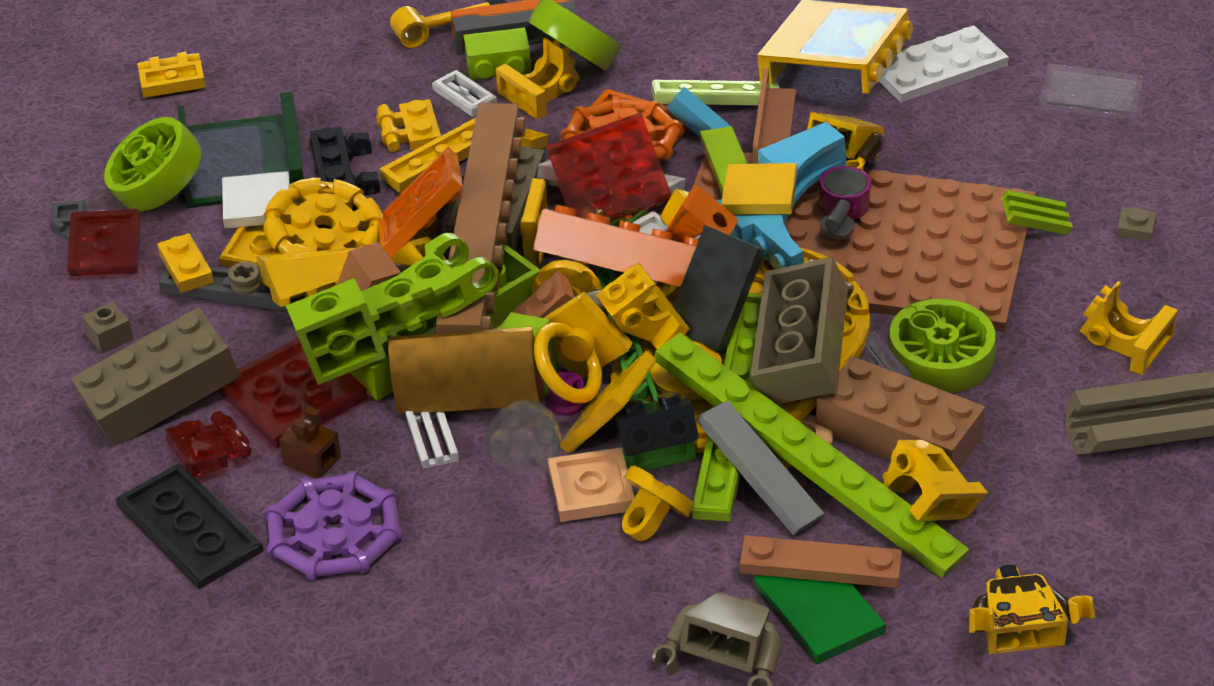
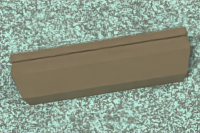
(1141, 413)

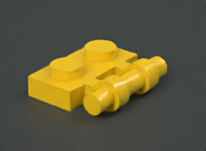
(171, 74)
(418, 123)

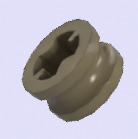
(244, 278)

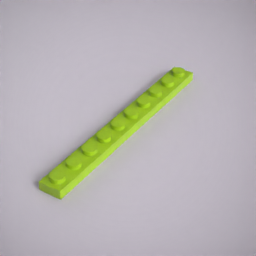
(813, 456)

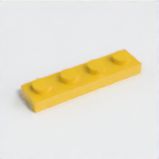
(407, 168)

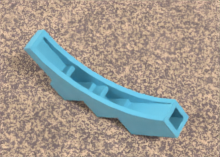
(814, 153)

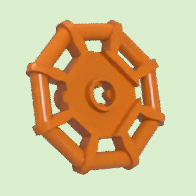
(592, 117)

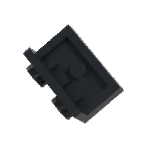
(656, 423)

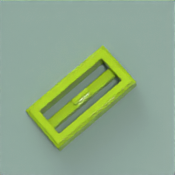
(1036, 212)

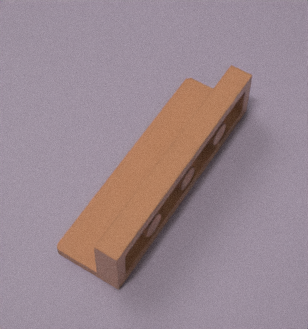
(773, 116)

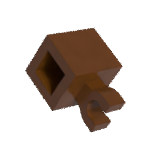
(310, 445)

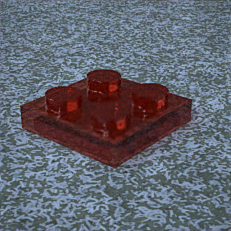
(104, 242)

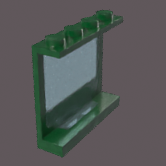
(243, 149)

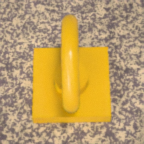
(583, 343)

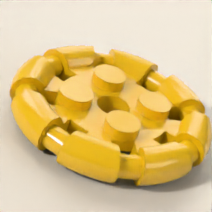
(328, 208)

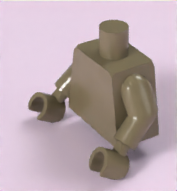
(726, 632)

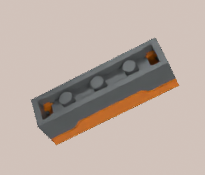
(500, 17)

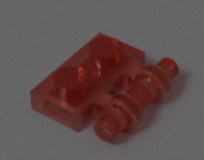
(199, 445)

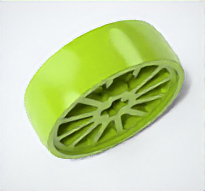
(575, 33)
(153, 164)
(934, 344)

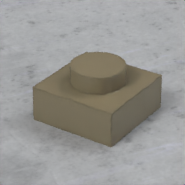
(1136, 224)

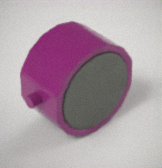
(845, 184)

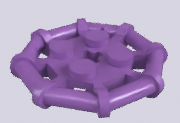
(332, 507)

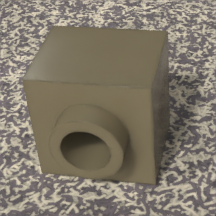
(107, 327)

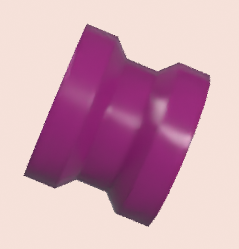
(562, 406)

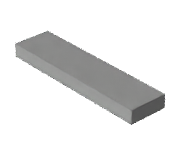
(760, 467)

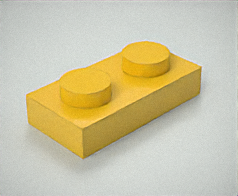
(185, 263)

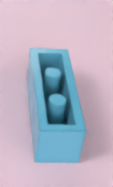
(694, 112)

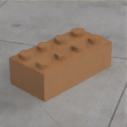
(882, 406)

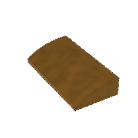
(464, 370)

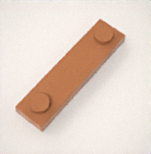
(821, 561)

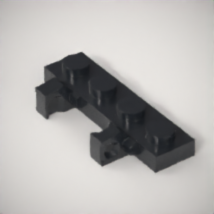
(332, 158)

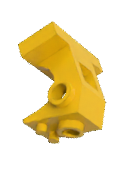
(528, 90)
(633, 300)
(1145, 337)
(937, 478)

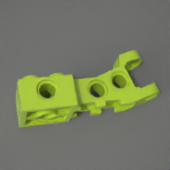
(347, 326)

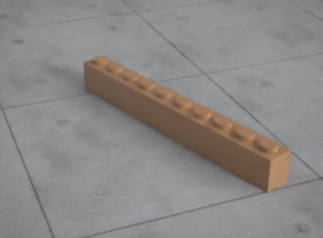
(485, 204)

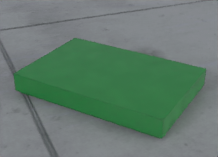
(821, 614)

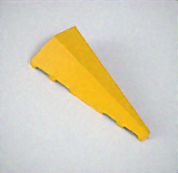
(300, 273)

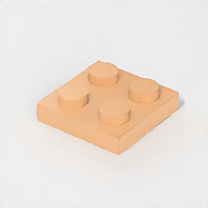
(590, 484)

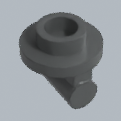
(837, 224)

